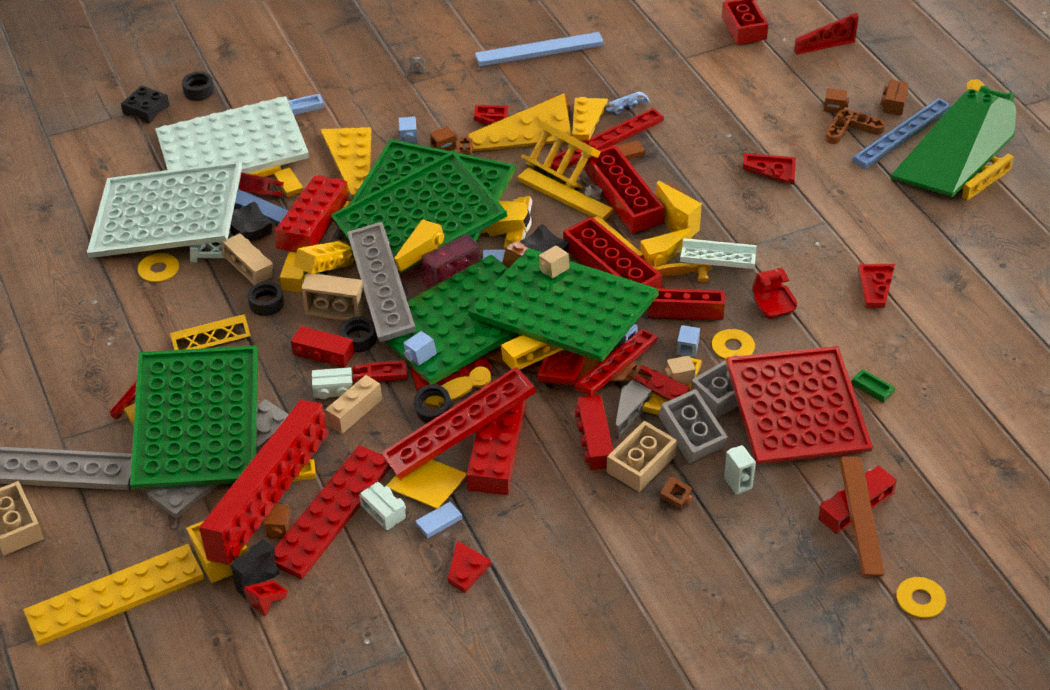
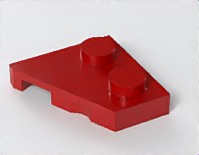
(490, 113)
(466, 567)

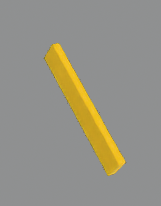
(564, 194)

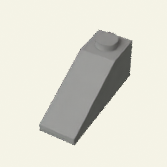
(630, 405)

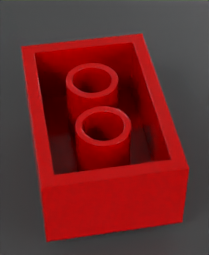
(744, 21)

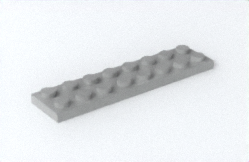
(381, 282)
(65, 468)
(180, 499)

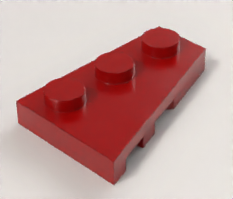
(771, 166)
(875, 283)

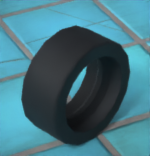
(194, 79)
(265, 308)
(359, 323)
(428, 391)

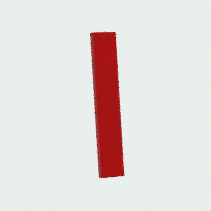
(616, 362)

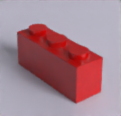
(322, 346)

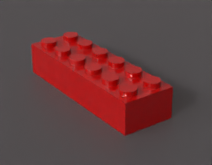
(625, 190)
(311, 213)
(603, 251)
(496, 452)

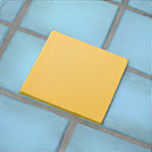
(429, 483)

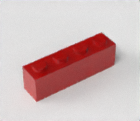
(688, 304)
(594, 431)
(835, 512)

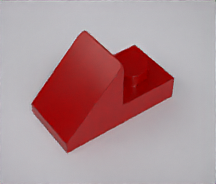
(264, 593)

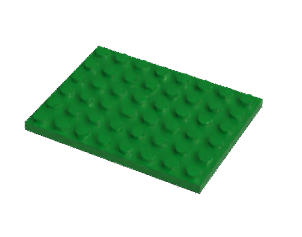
(403, 158)
(438, 192)
(574, 311)
(445, 318)
(194, 416)

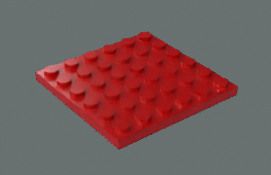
(798, 405)

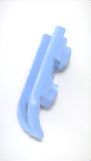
(631, 103)

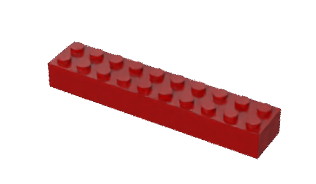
(263, 483)

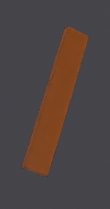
(861, 517)

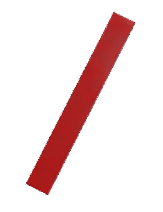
(614, 135)

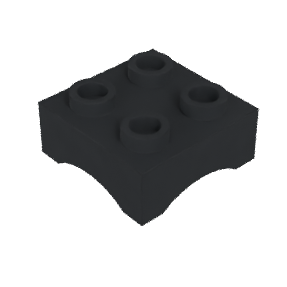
(145, 103)
(250, 222)
(543, 240)
(254, 566)

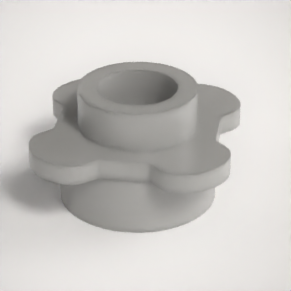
(417, 60)
(593, 191)

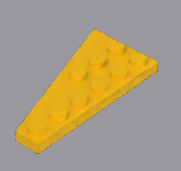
(522, 128)
(351, 154)

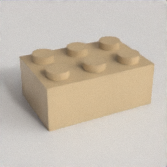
(333, 297)
(641, 456)
(17, 520)

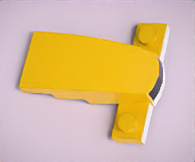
(515, 224)

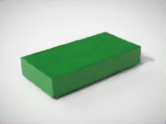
(873, 385)

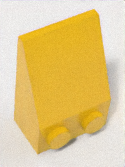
(680, 209)
(214, 570)

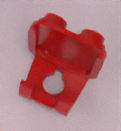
(773, 296)

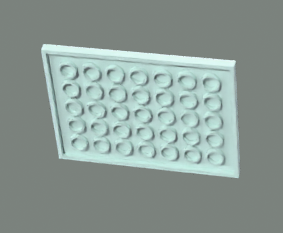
(253, 134)
(165, 209)

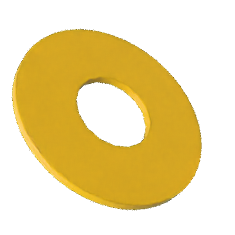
(170, 261)
(744, 338)
(929, 610)

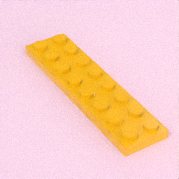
(113, 594)

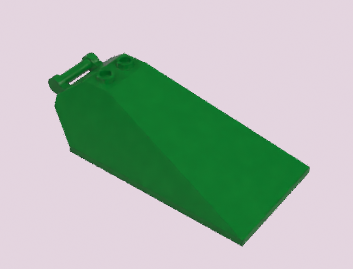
(961, 142)

